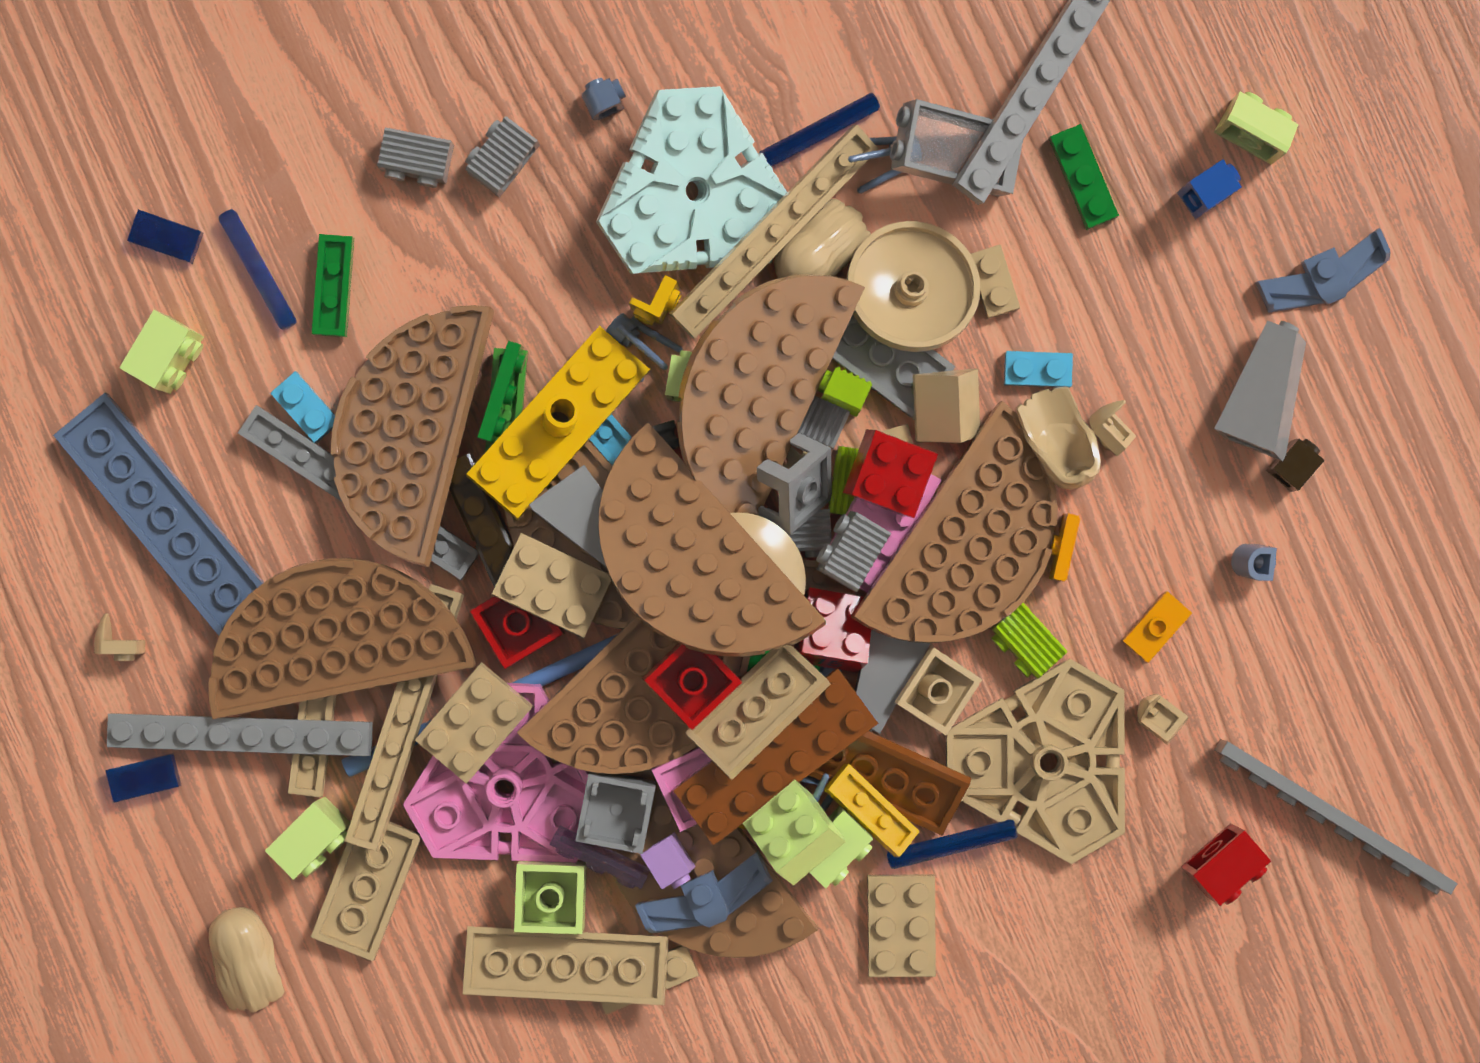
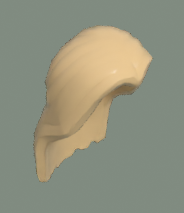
(823, 243)
(1060, 437)
(244, 960)

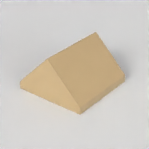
(946, 406)
(938, 690)

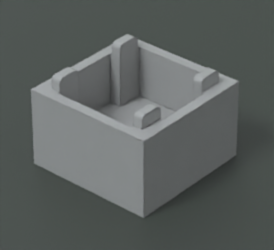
(616, 811)

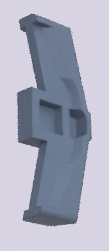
(1326, 276)
(706, 898)

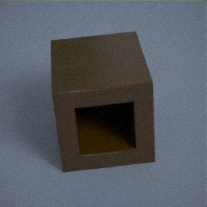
(1298, 464)

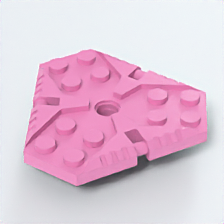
(467, 818)

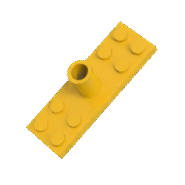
(539, 446)

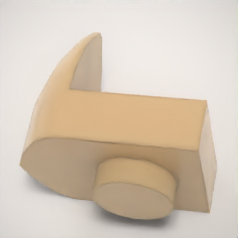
(1110, 429)
(122, 649)
(1160, 717)

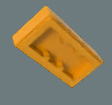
(1063, 547)
(1157, 626)

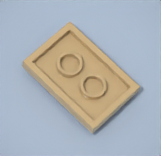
(552, 585)
(474, 722)
(901, 925)

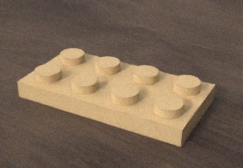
(758, 709)
(366, 893)

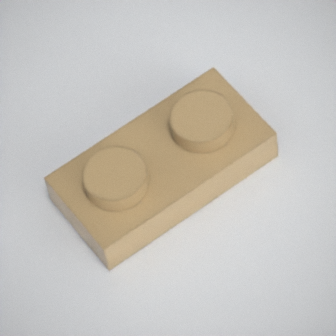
(995, 282)

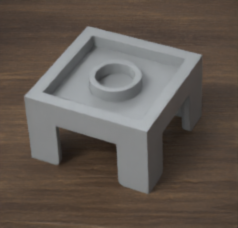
(801, 488)

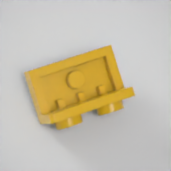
(664, 301)

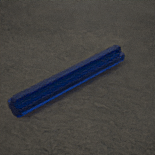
(821, 129)
(257, 269)
(955, 844)

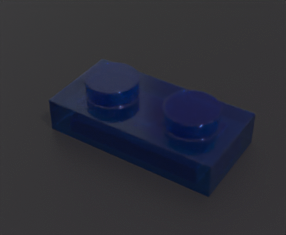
(165, 236)
(143, 777)

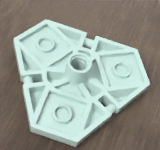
(695, 140)

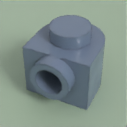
(603, 98)
(1254, 561)

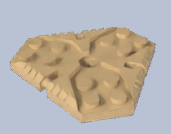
(1067, 715)

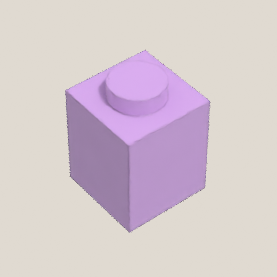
(669, 862)

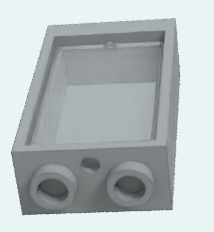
(939, 141)

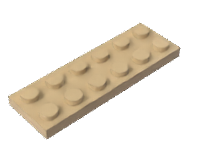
(566, 966)

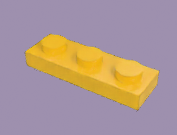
(871, 810)

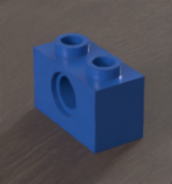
(1210, 188)

